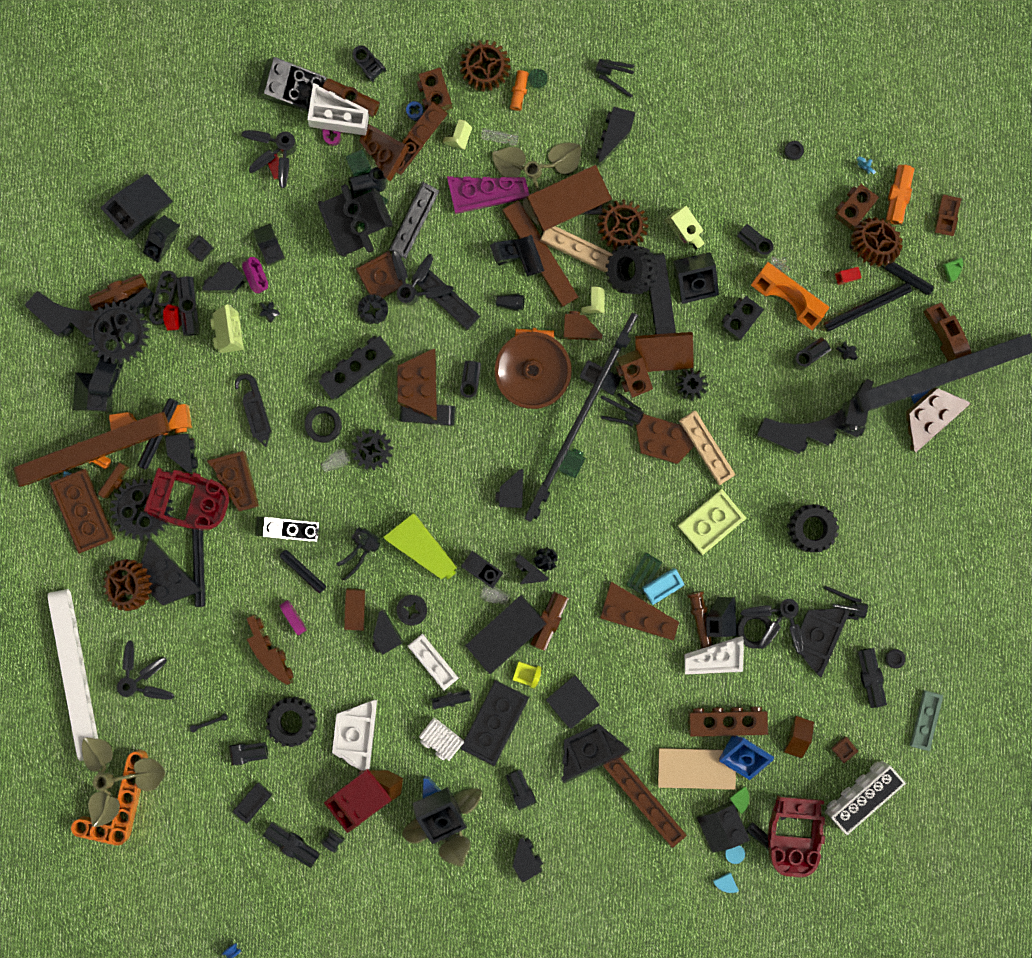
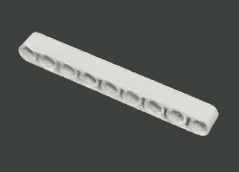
(72, 667)

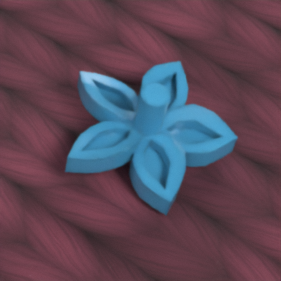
(865, 165)

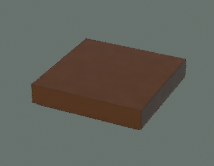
(380, 275)

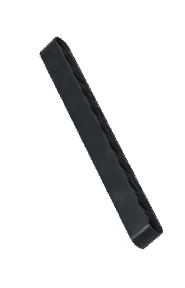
(944, 373)

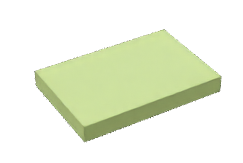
(711, 522)

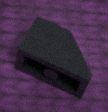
(511, 491)
(385, 634)

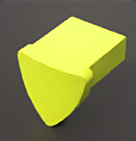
(527, 674)

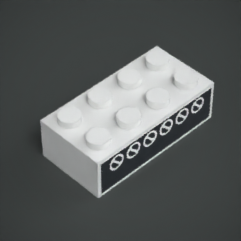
(864, 797)

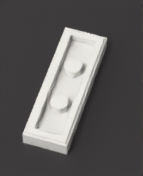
(433, 662)

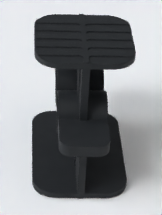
(343, 224)

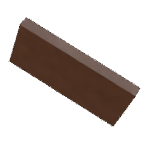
(569, 198)
(82, 510)

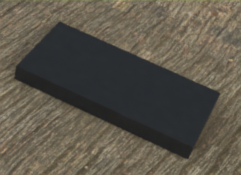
(506, 634)
(494, 723)

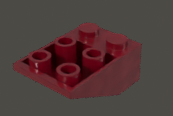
(357, 801)

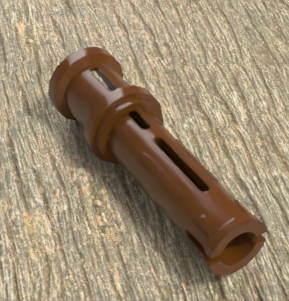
(699, 611)

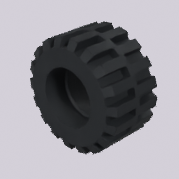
(644, 274)
(829, 528)
(279, 733)

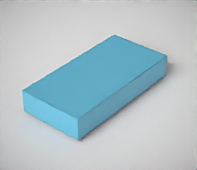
(663, 586)

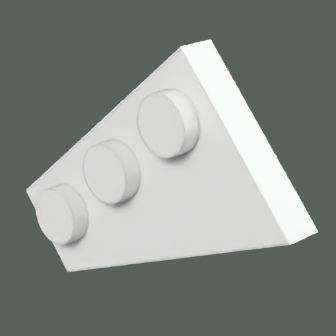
(716, 658)

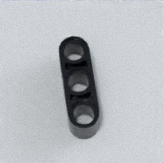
(104, 378)
(445, 416)

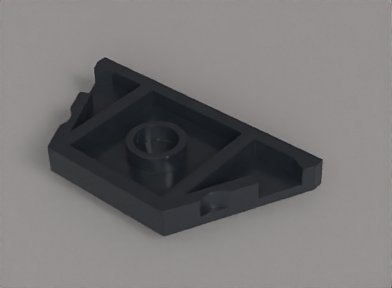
(168, 578)
(820, 634)
(589, 751)

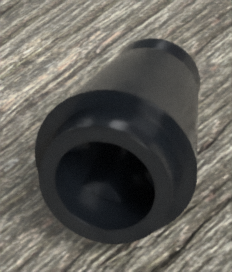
(511, 301)

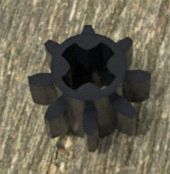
(545, 559)

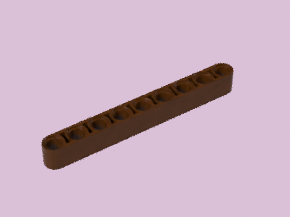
(91, 449)

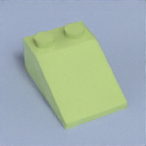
(227, 330)

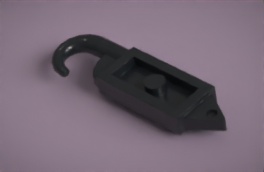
(255, 410)

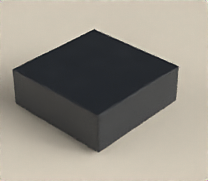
(200, 248)

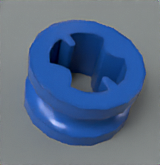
(414, 104)
(231, 951)

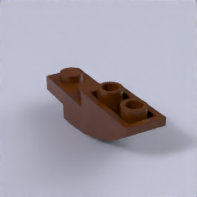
(421, 132)
(949, 332)
(272, 659)

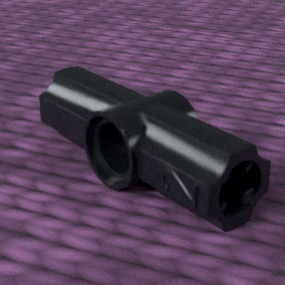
(186, 294)
(872, 677)
(291, 844)

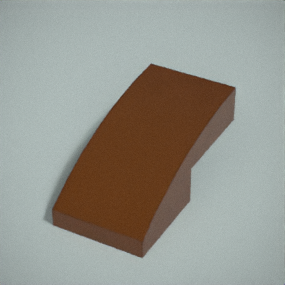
(947, 215)
(355, 609)

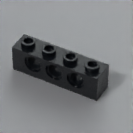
(383, 355)

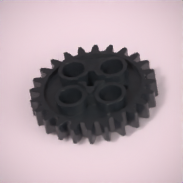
(102, 340)
(126, 501)

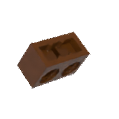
(438, 90)
(859, 209)
(635, 373)

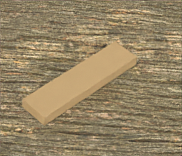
(576, 248)
(707, 447)

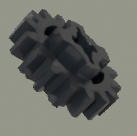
(374, 441)

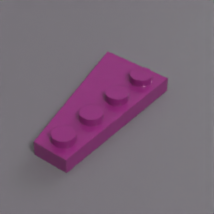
(484, 192)

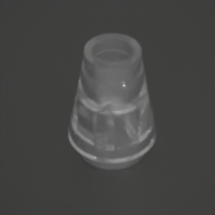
(336, 460)
(494, 595)

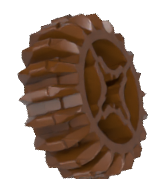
(492, 64)
(618, 218)
(875, 237)
(121, 586)

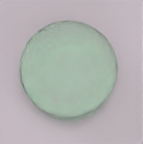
(538, 78)

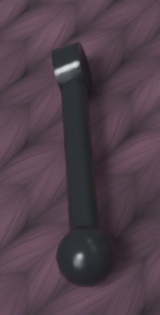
(194, 728)

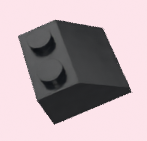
(696, 277)
(439, 815)
(723, 828)

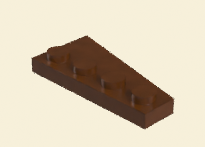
(633, 612)

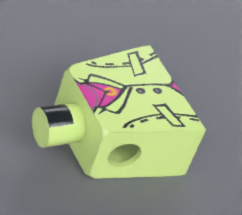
(680, 221)

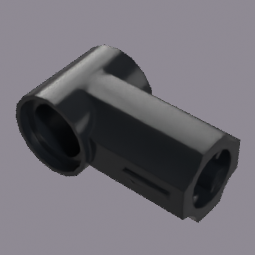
(368, 181)
(753, 240)
(811, 353)
(470, 378)
(242, 752)
(522, 793)

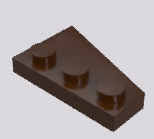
(237, 479)

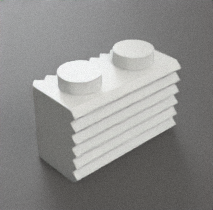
(441, 739)

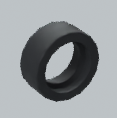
(337, 424)
(740, 630)

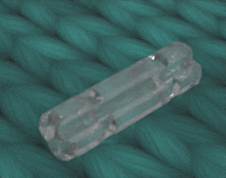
(498, 136)

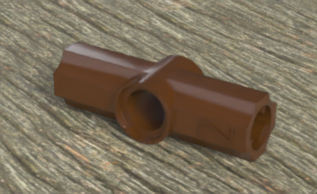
(360, 99)
(118, 292)
(552, 616)

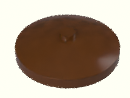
(532, 370)

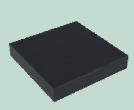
(572, 702)

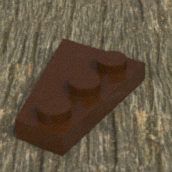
(384, 150)

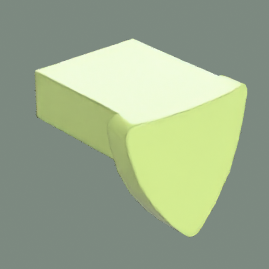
(460, 135)
(597, 301)

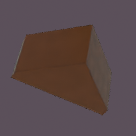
(799, 737)

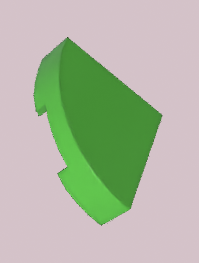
(953, 269)
(740, 799)

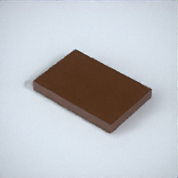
(666, 351)

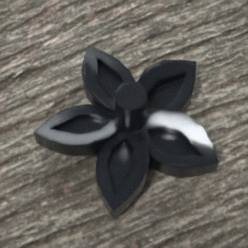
(268, 311)
(848, 352)

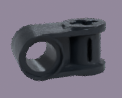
(370, 65)

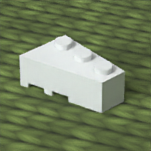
(335, 113)

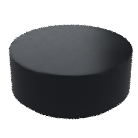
(794, 150)
(895, 658)

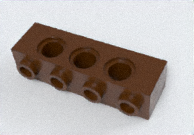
(758, 725)

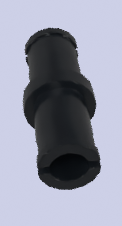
(451, 699)

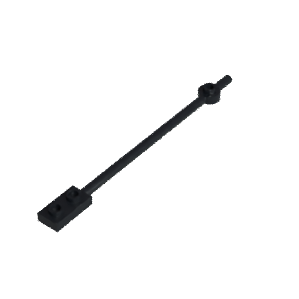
(543, 493)

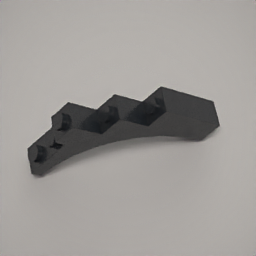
(63, 319)
(793, 436)

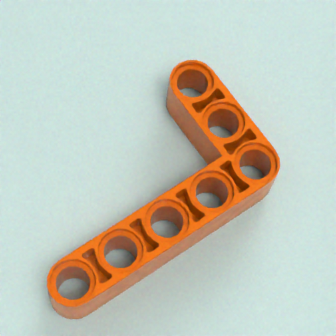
(125, 806)

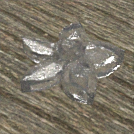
(780, 264)

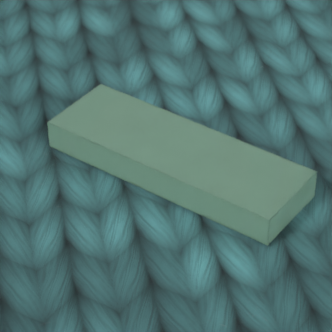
(926, 720)

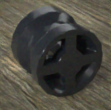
(332, 840)

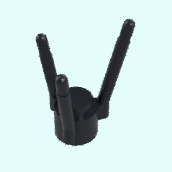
(606, 67)
(634, 415)
(857, 609)

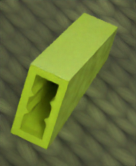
(421, 546)

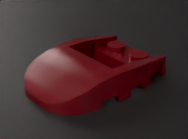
(206, 506)
(791, 854)

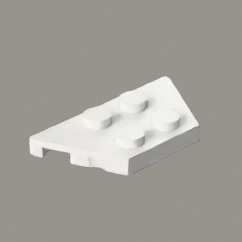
(355, 734)

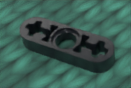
(173, 286)

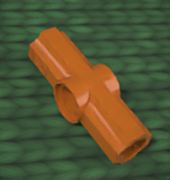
(899, 194)

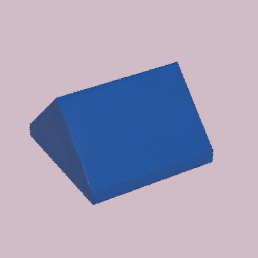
(745, 757)

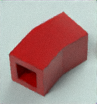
(273, 165)
(848, 276)
(171, 317)

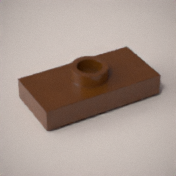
(114, 480)

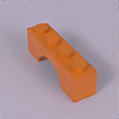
(807, 306)
(179, 422)

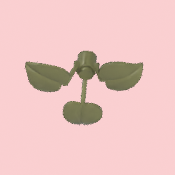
(512, 160)
(101, 806)
(455, 846)

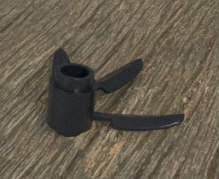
(283, 147)
(419, 275)
(366, 541)
(783, 610)
(147, 672)

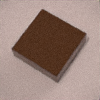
(844, 749)

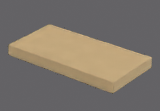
(694, 769)

